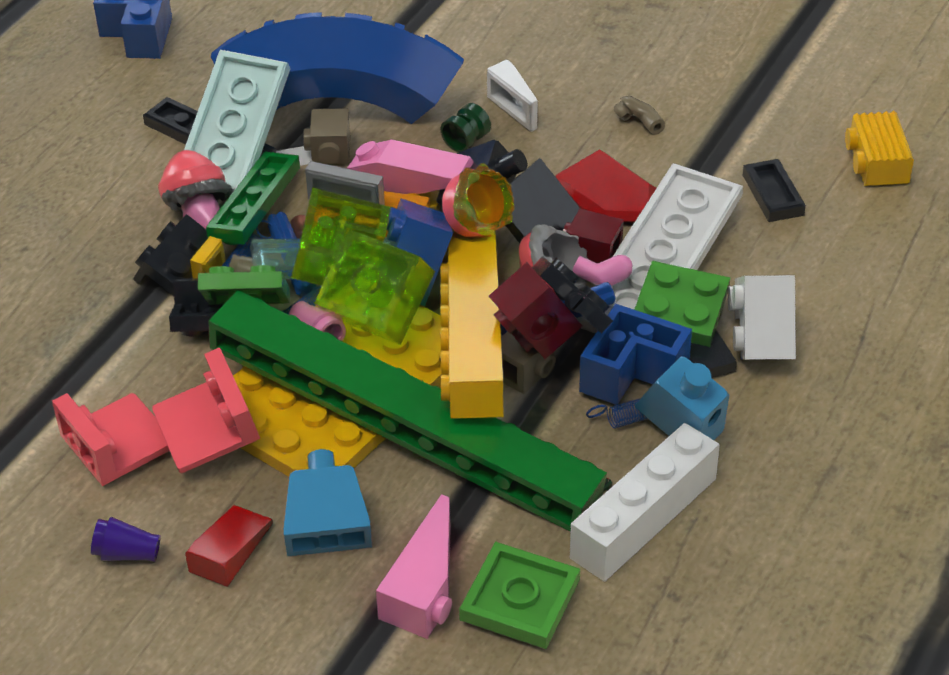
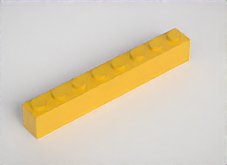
(469, 329)

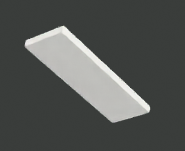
(674, 228)

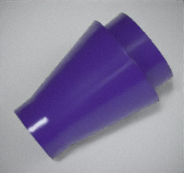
(123, 542)

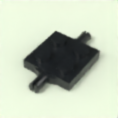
(580, 301)

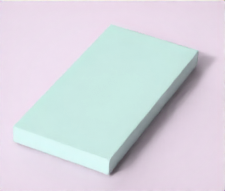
(237, 112)

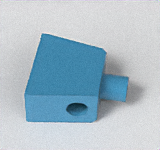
(686, 396)
(325, 508)

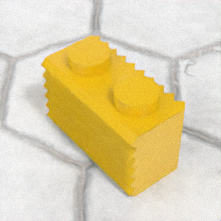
(879, 149)

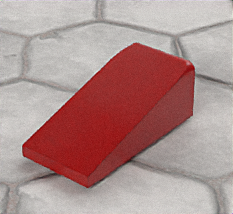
(227, 545)

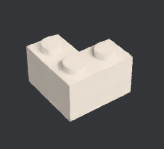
(765, 316)

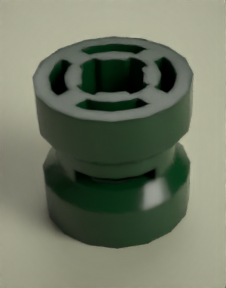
(469, 125)

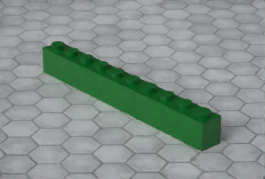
(405, 410)

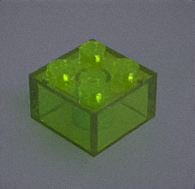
(375, 286)

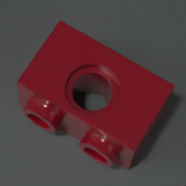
(533, 312)

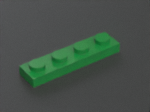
(253, 198)

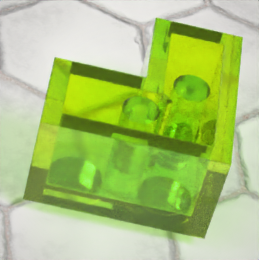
(326, 226)

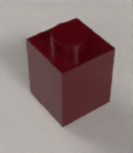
(597, 234)

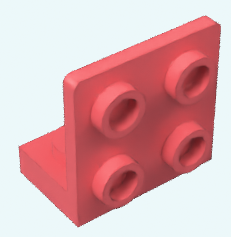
(206, 418)
(111, 438)

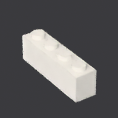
(643, 501)

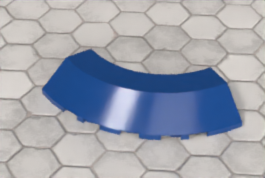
(353, 61)

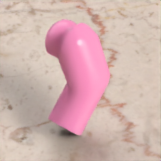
(611, 270)

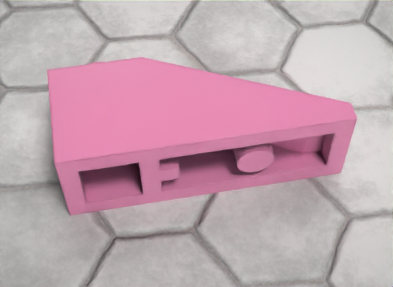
(409, 166)
(417, 585)

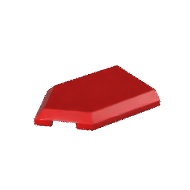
(606, 187)

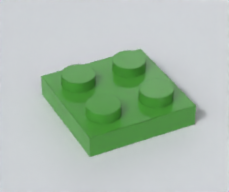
(260, 282)
(685, 298)
(520, 595)

